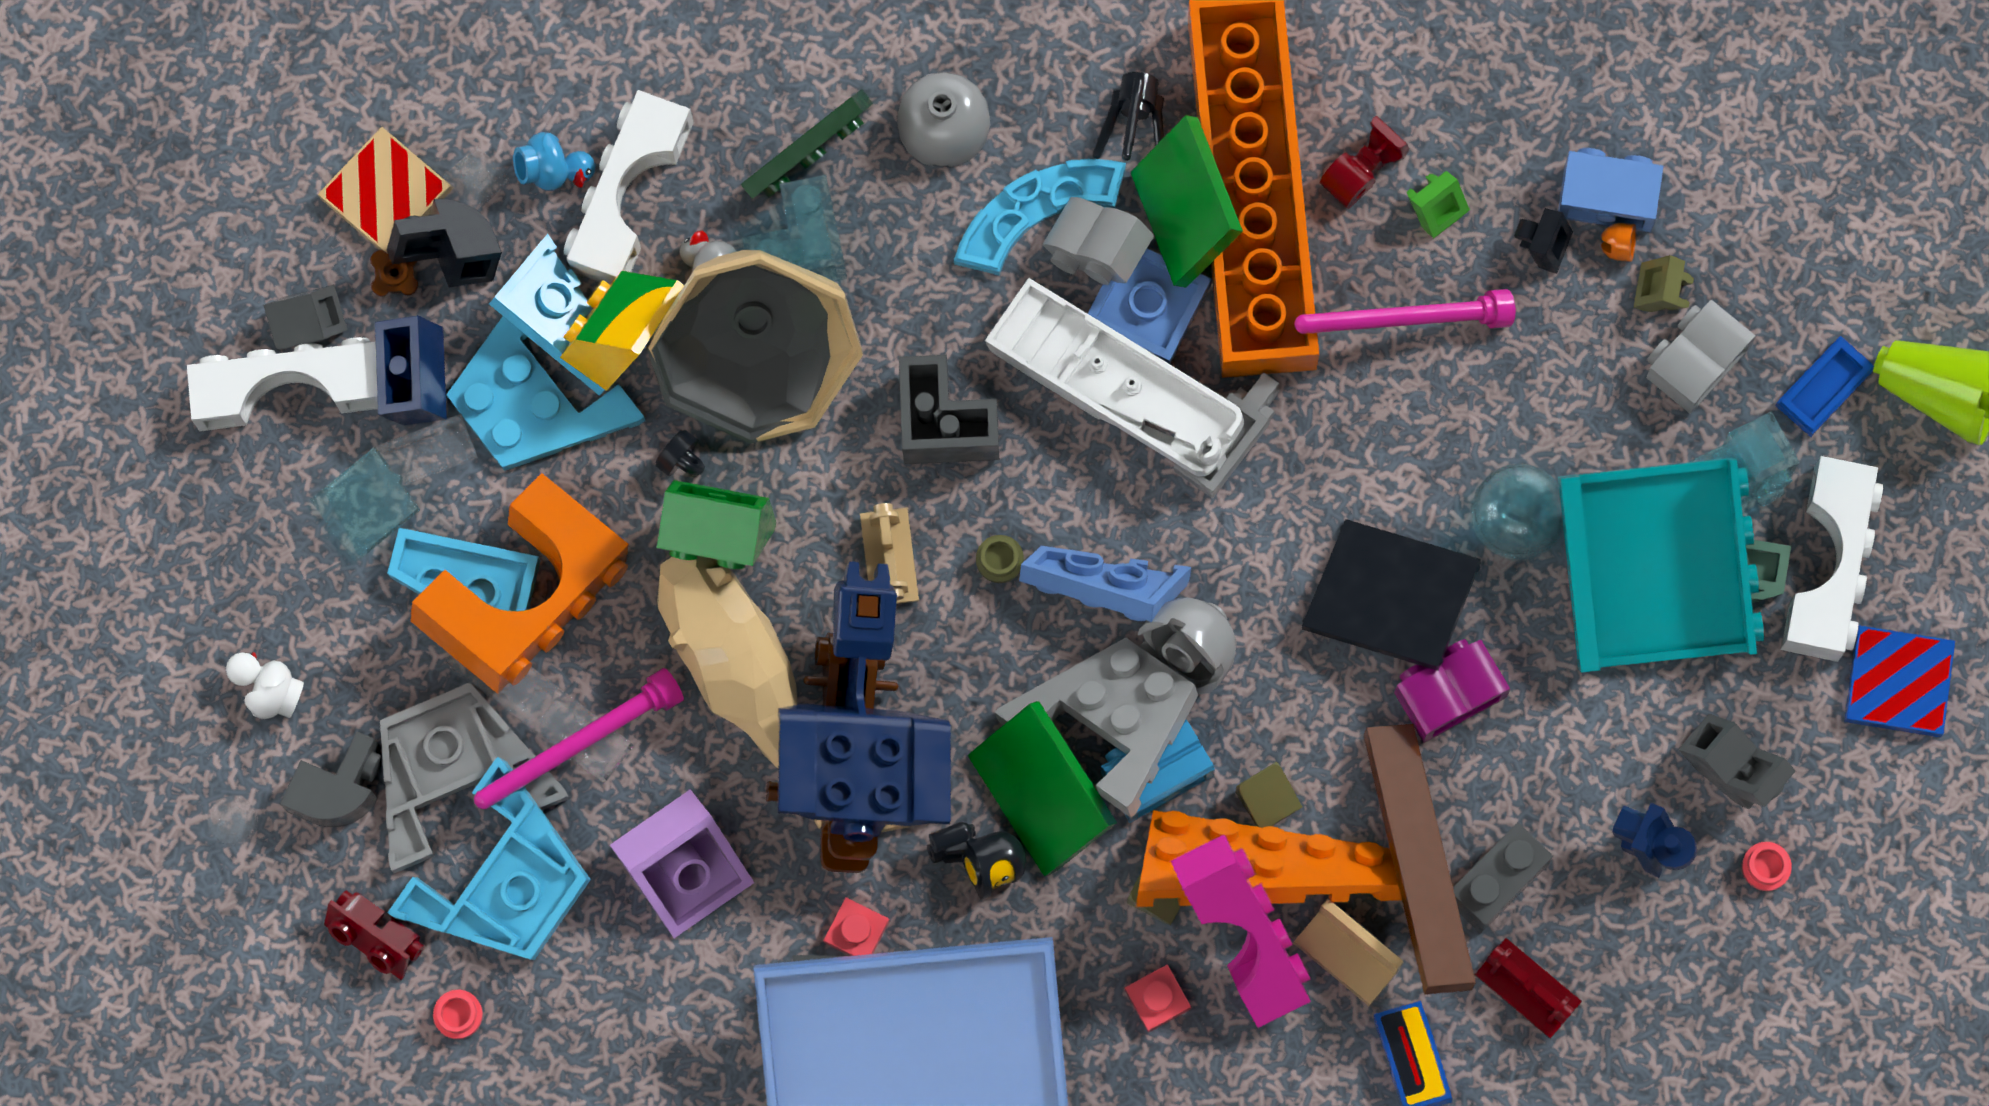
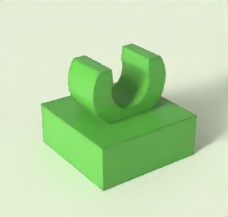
(1438, 203)

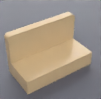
(1348, 952)

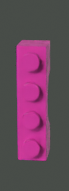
(1220, 892)

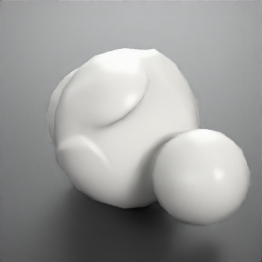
(273, 687)

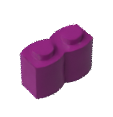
(1457, 691)

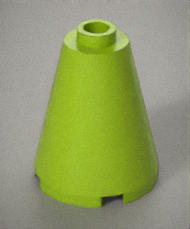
(1941, 383)

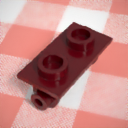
(354, 923)
(1528, 988)

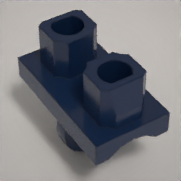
(1654, 839)

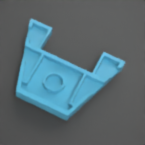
(521, 409)
(516, 892)

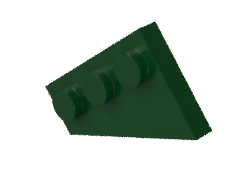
(809, 146)

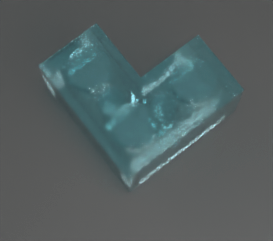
(811, 233)
(1764, 453)

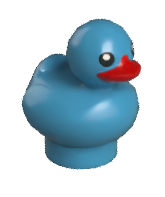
(546, 166)

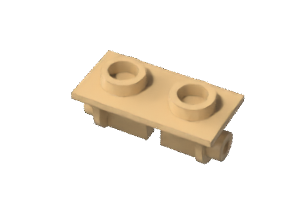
(889, 542)

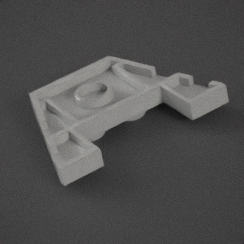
(1125, 700)
(441, 751)

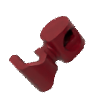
(1352, 175)

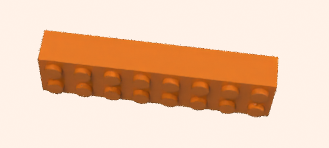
(1252, 132)

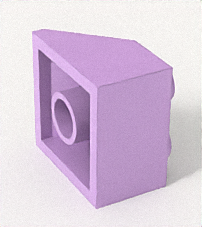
(682, 863)

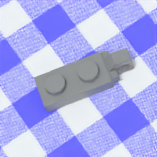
(1256, 416)

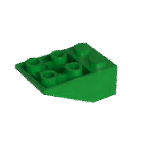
(715, 524)

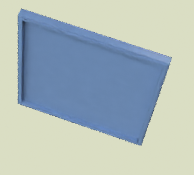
(914, 1028)

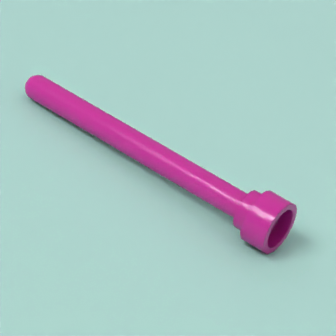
(1494, 309)
(658, 693)

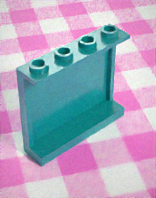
(1659, 563)

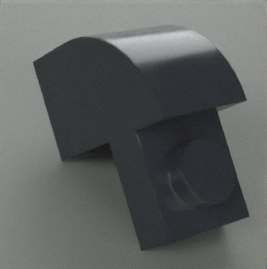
(453, 235)

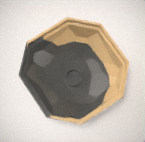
(755, 346)

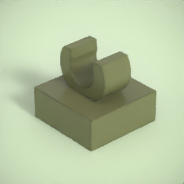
(1661, 284)

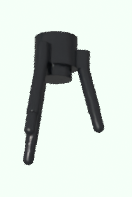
(1136, 99)

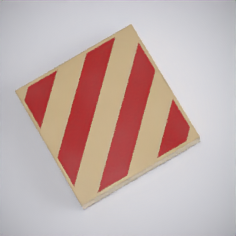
(383, 186)

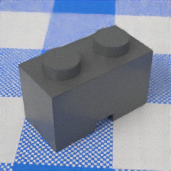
(1500, 877)

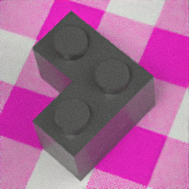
(940, 428)

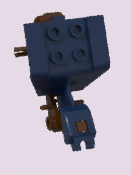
(855, 761)

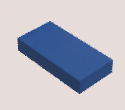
(1825, 386)

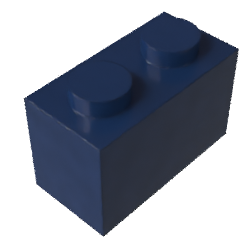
(410, 370)

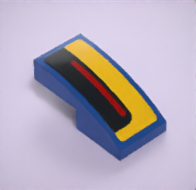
(1412, 1056)

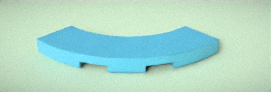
(1032, 201)

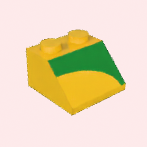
(618, 324)

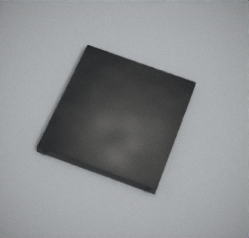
(1391, 594)

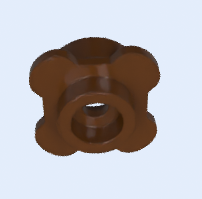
(385, 283)

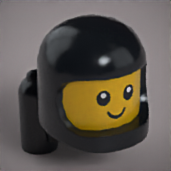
(987, 859)

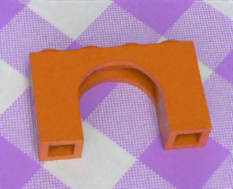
(501, 642)

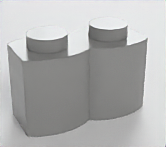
(1097, 241)
(1699, 355)

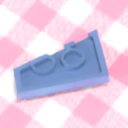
(1119, 587)

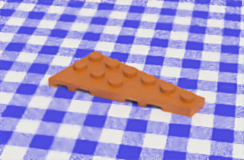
(1283, 861)

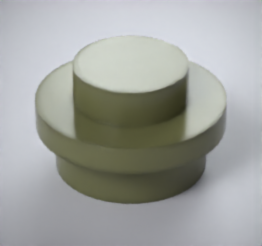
(999, 558)

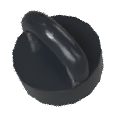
(679, 455)

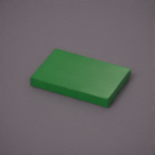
(1186, 201)
(1041, 788)

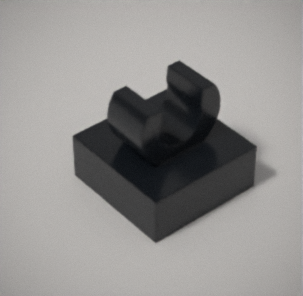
(1545, 240)

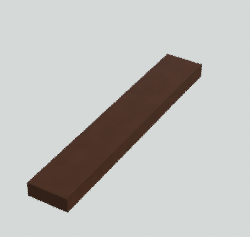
(1419, 859)

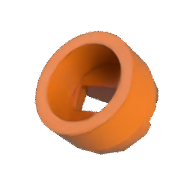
(1619, 241)

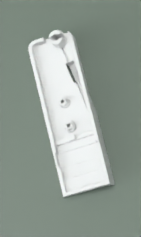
(1115, 379)

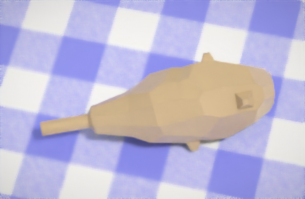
(727, 648)

